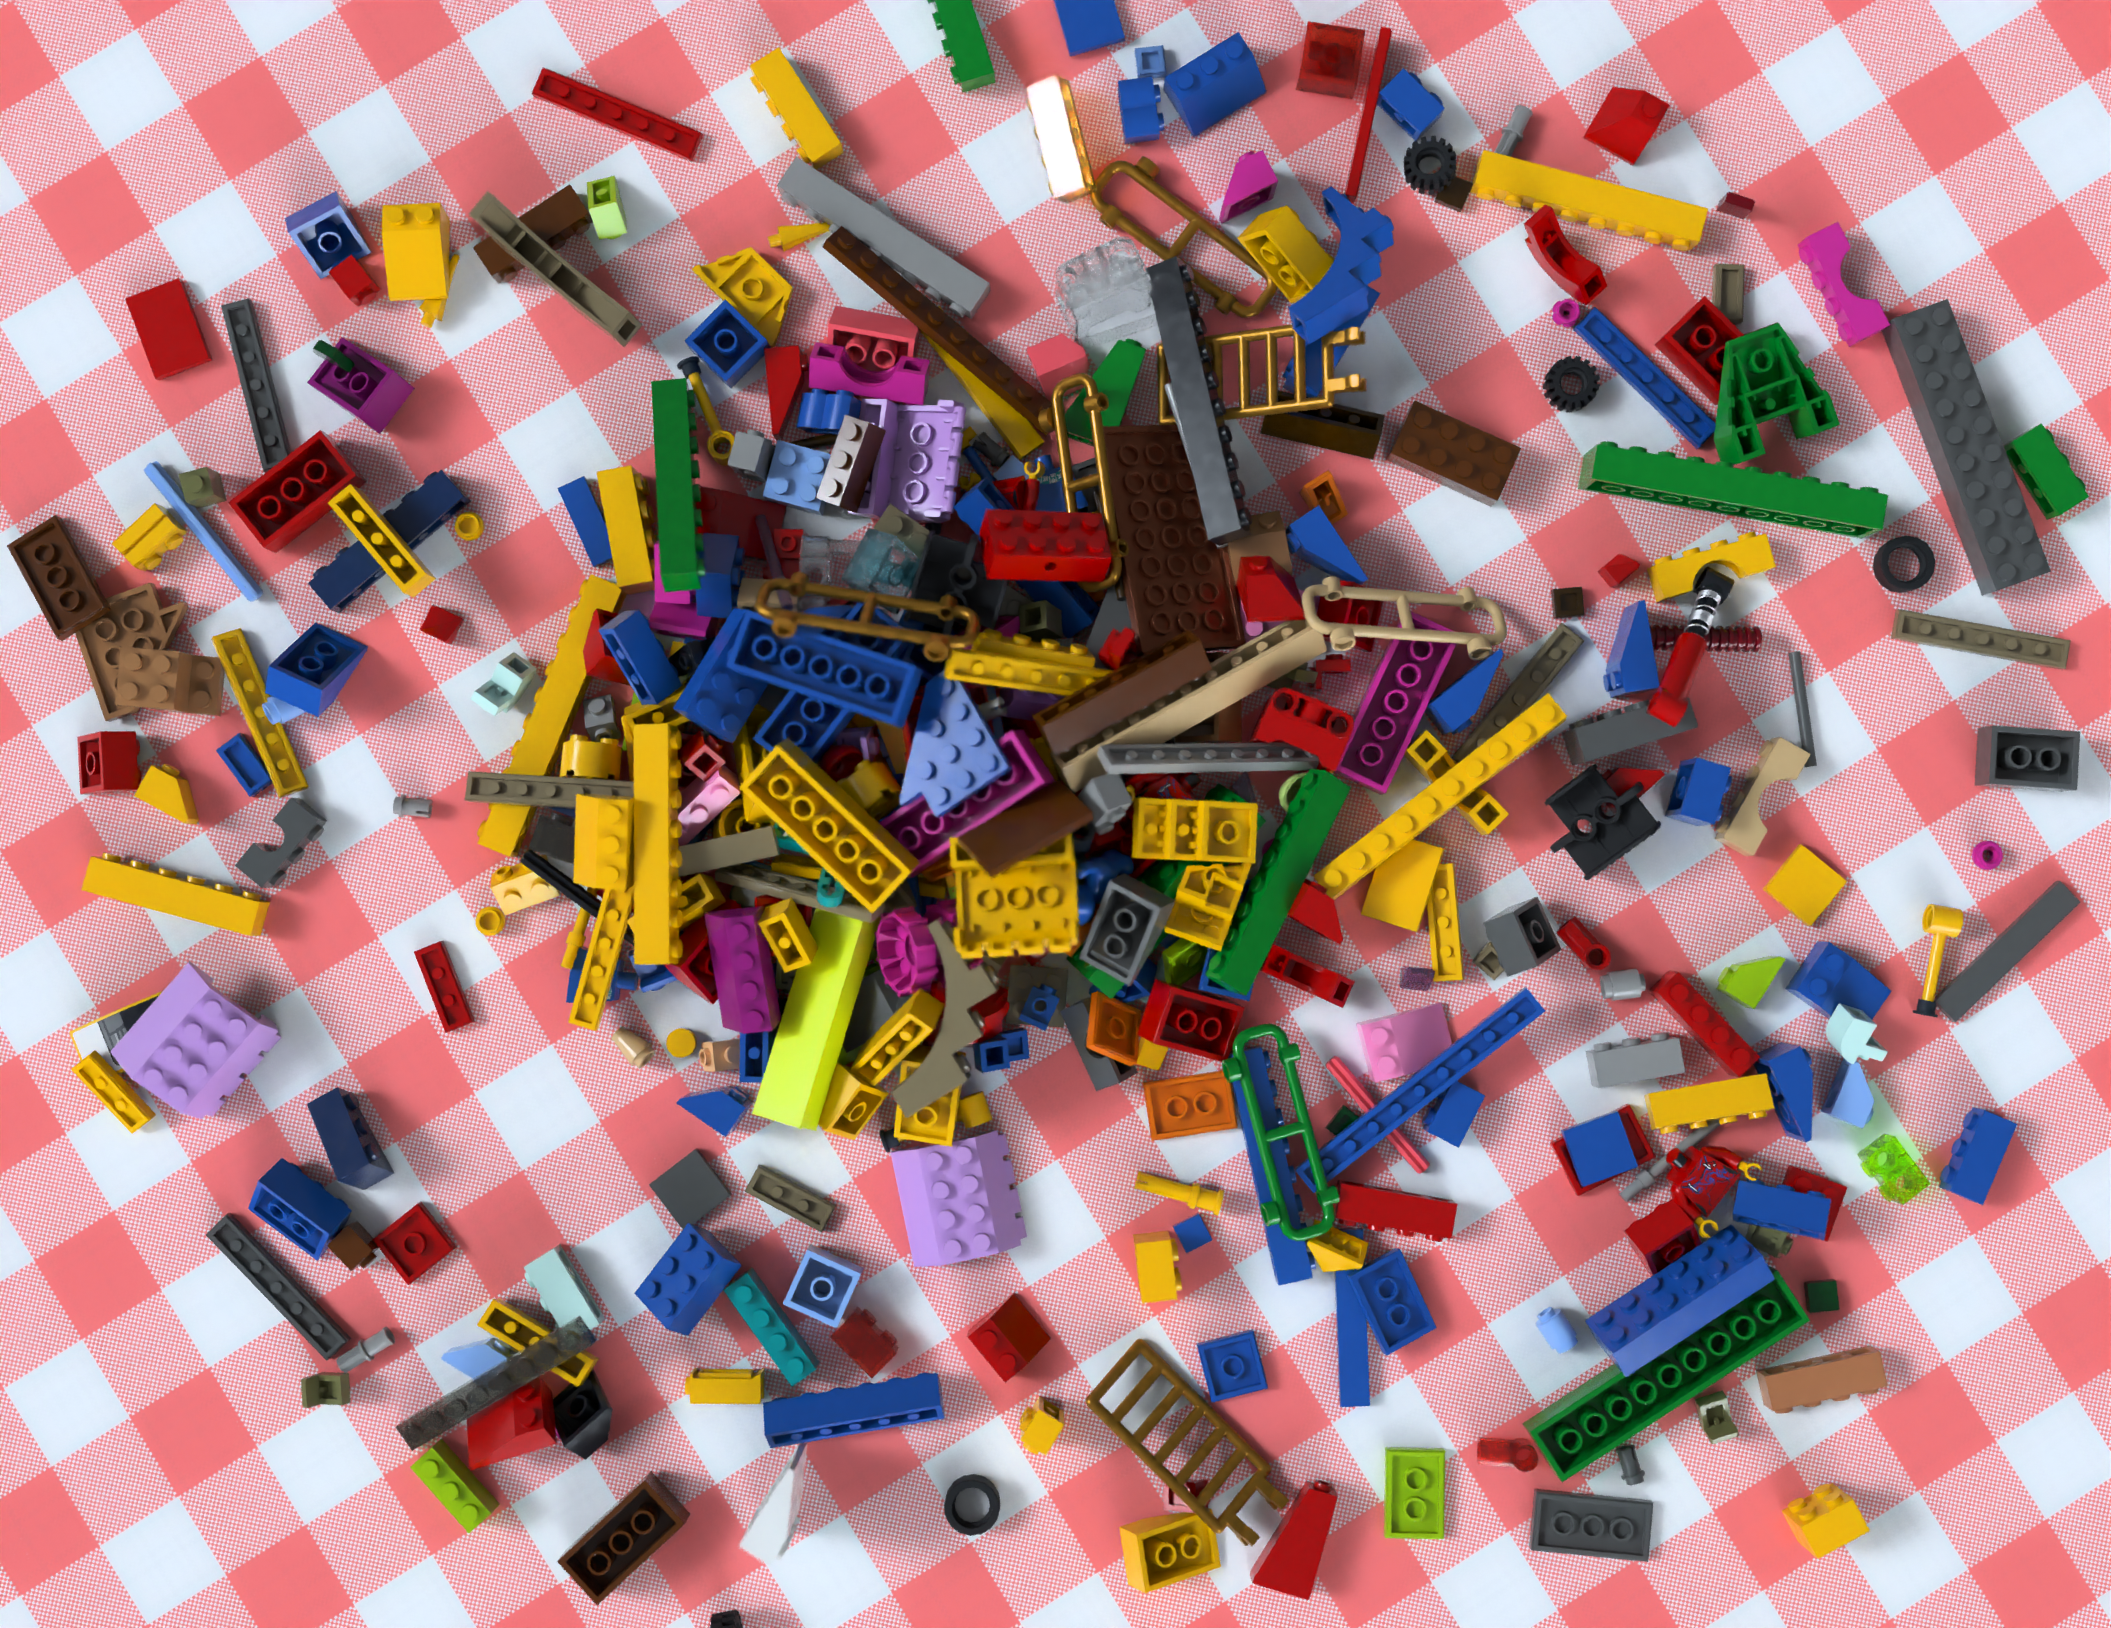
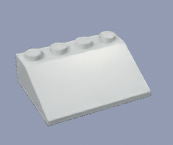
(776, 1516)

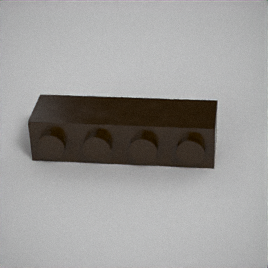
(1330, 428)

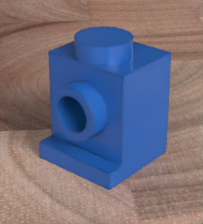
(1040, 1018)

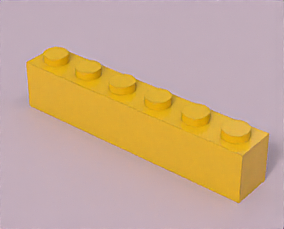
(175, 895)

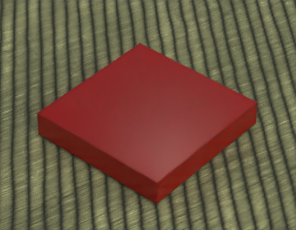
(414, 1243)

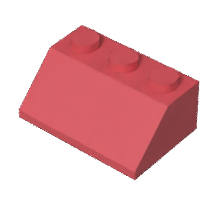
(872, 338)

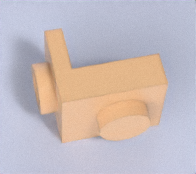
(720, 1055)

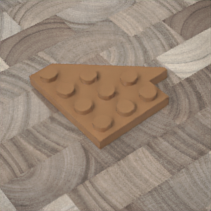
(134, 621)

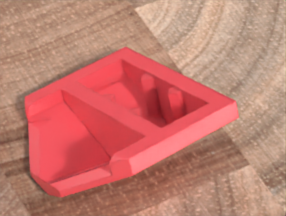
(1057, 360)

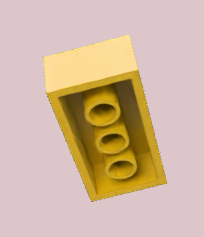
(629, 527)

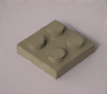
(1021, 983)

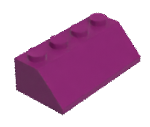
(743, 970)

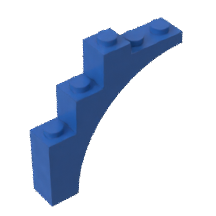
(1343, 288)

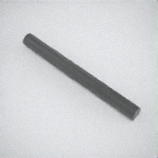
(1802, 706)

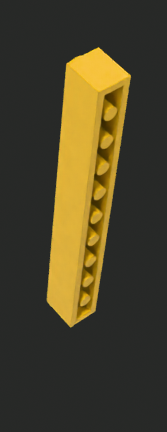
(552, 716)
(1441, 796)

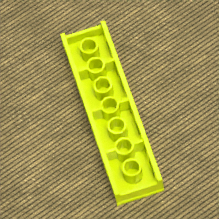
(815, 1021)

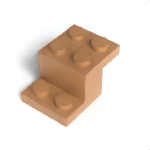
(170, 681)

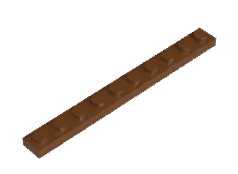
(937, 325)

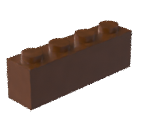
(551, 221)

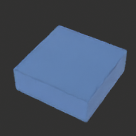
(1150, 62)

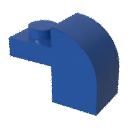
(1001, 1050)

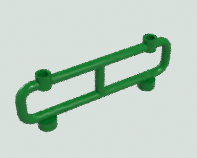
(1237, 1069)

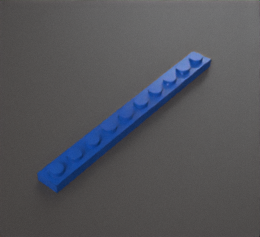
(1424, 1086)

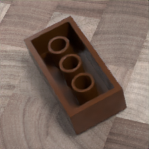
(1453, 454)
(624, 1538)

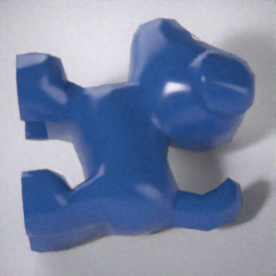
(1097, 874)

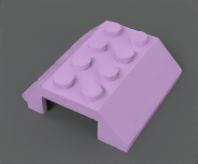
(916, 459)
(194, 1044)
(958, 1199)

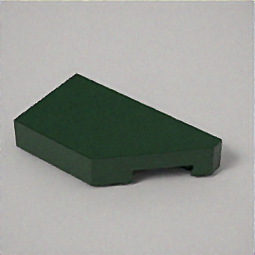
(333, 355)

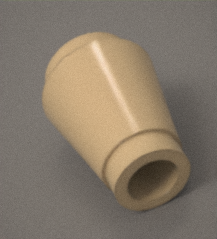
(633, 1047)

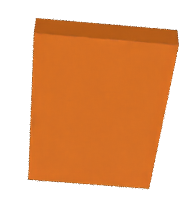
(1189, 1105)

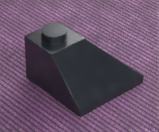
(583, 1416)

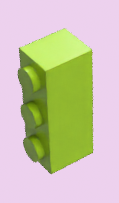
(455, 1486)

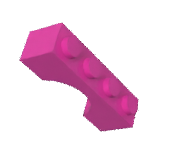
(1855, 316)
(834, 370)

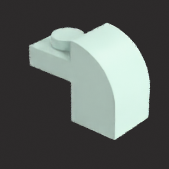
(506, 685)
(1850, 1034)

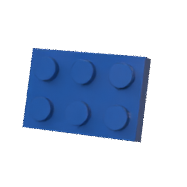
(1391, 1301)

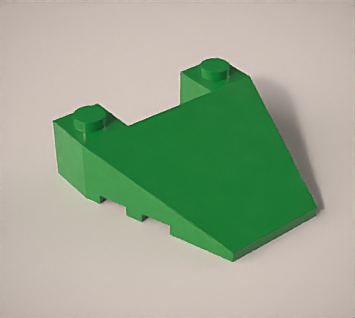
(1761, 382)

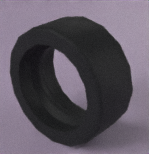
(1925, 558)
(956, 1521)

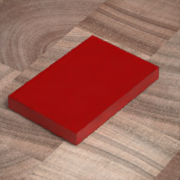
(168, 329)
(1637, 1139)

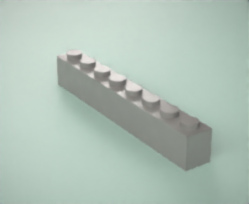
(890, 241)

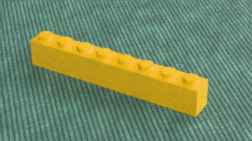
(1589, 200)
(656, 844)

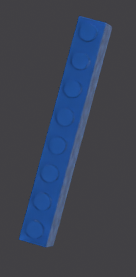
(1288, 1257)

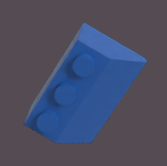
(1215, 84)
(299, 1208)

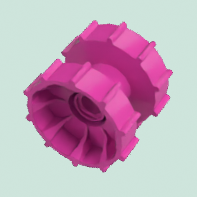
(908, 949)

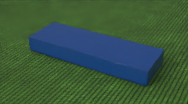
(587, 520)

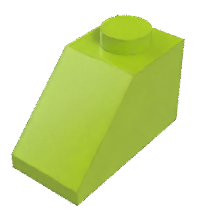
(606, 208)
(1749, 980)

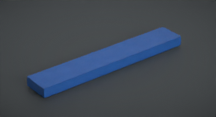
(1645, 377)
(1351, 1340)

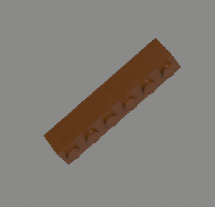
(1122, 692)

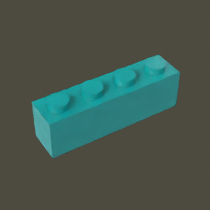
(772, 1326)

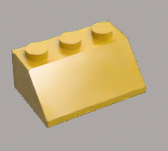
(604, 841)

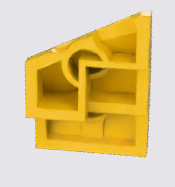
(1207, 903)

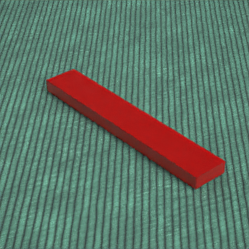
(617, 114)
(1367, 114)

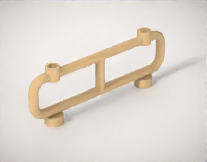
(1343, 635)

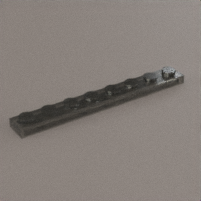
(496, 1383)

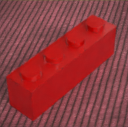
(1704, 1023)
(1395, 1210)

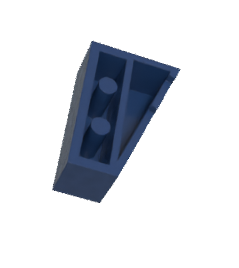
(349, 1140)

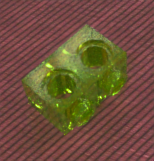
(1897, 1164)

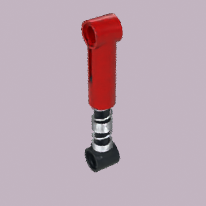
(1671, 697)

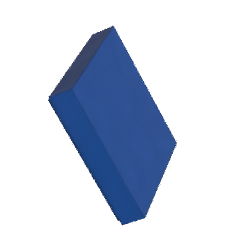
(1089, 24)
(1599, 1148)
(1232, 1365)

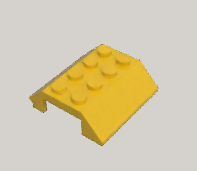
(1021, 907)

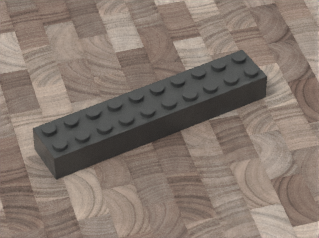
(1965, 447)

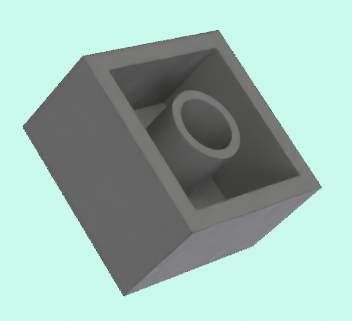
(1522, 936)

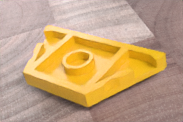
(751, 289)

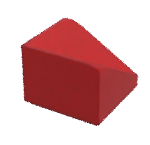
(1618, 570)
(441, 624)

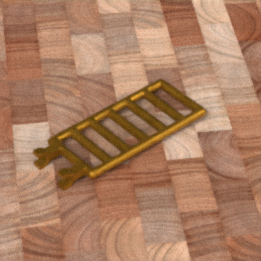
(1330, 386)
(1155, 1462)

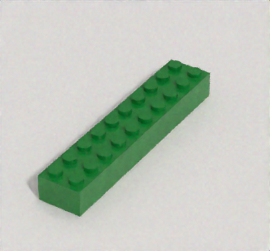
(1733, 490)
(1618, 1407)

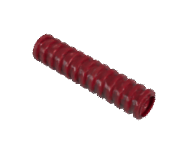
(1716, 638)

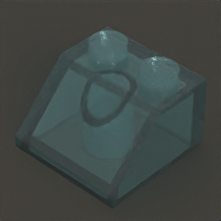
(882, 566)

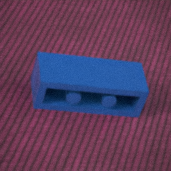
(640, 657)
(1977, 1155)
(1782, 1209)

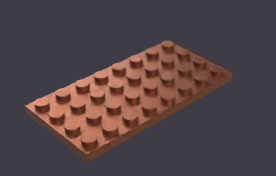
(1172, 570)

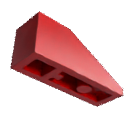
(785, 380)

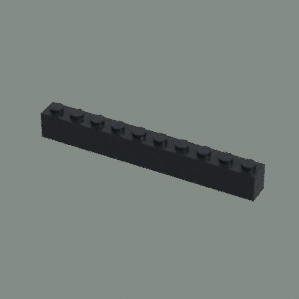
(1198, 402)

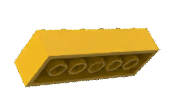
(829, 824)

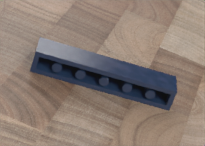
(414, 520)

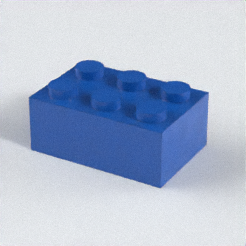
(687, 1279)

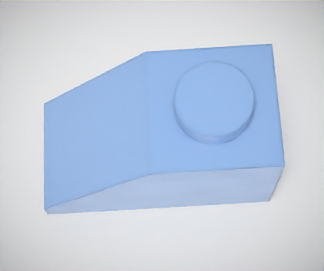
(1849, 1096)
(478, 1356)

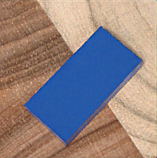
(245, 764)

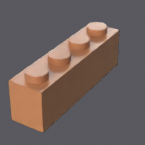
(1821, 1379)

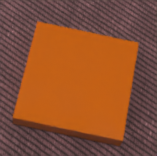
(1113, 1028)

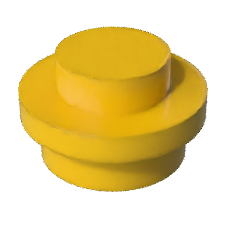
(469, 526)
(490, 921)

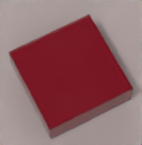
(1735, 205)

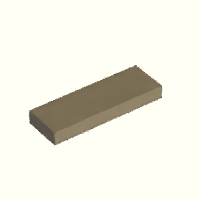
(790, 1198)

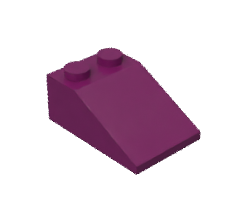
(368, 392)

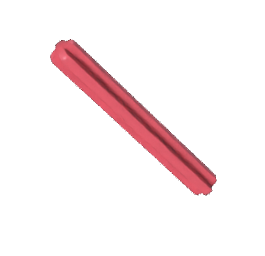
(1366, 1101)

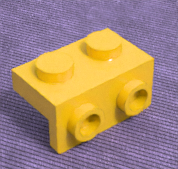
(520, 888)

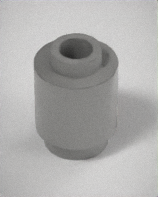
(1622, 984)

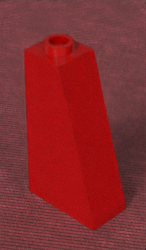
(1296, 1546)

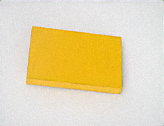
(1403, 885)

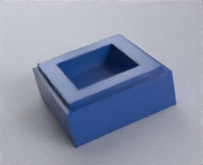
(1192, 1232)

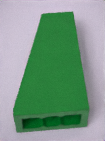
(1116, 380)

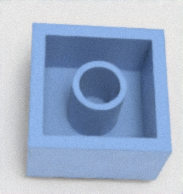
(796, 477)
(823, 1286)

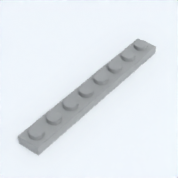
(1204, 758)

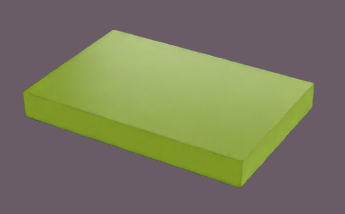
(1414, 1493)

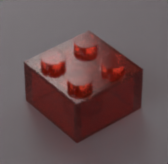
(1330, 60)

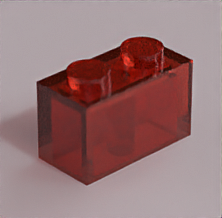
(865, 1341)

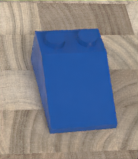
(1320, 545)
(1632, 657)
(314, 669)
(1460, 701)
(1833, 978)
(1790, 1087)

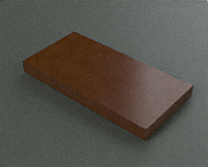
(59, 578)
(1025, 828)

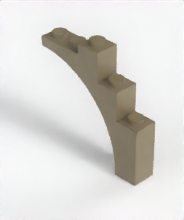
(553, 270)
(943, 1067)

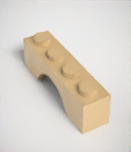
(1743, 827)

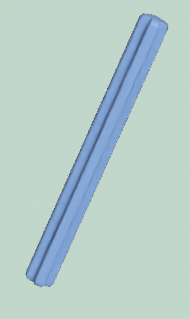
(203, 531)

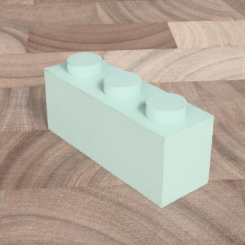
(562, 1289)

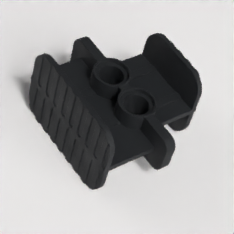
(938, 578)
(1610, 835)

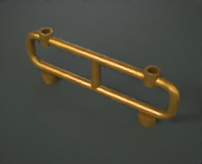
(1144, 174)
(1054, 420)
(936, 645)

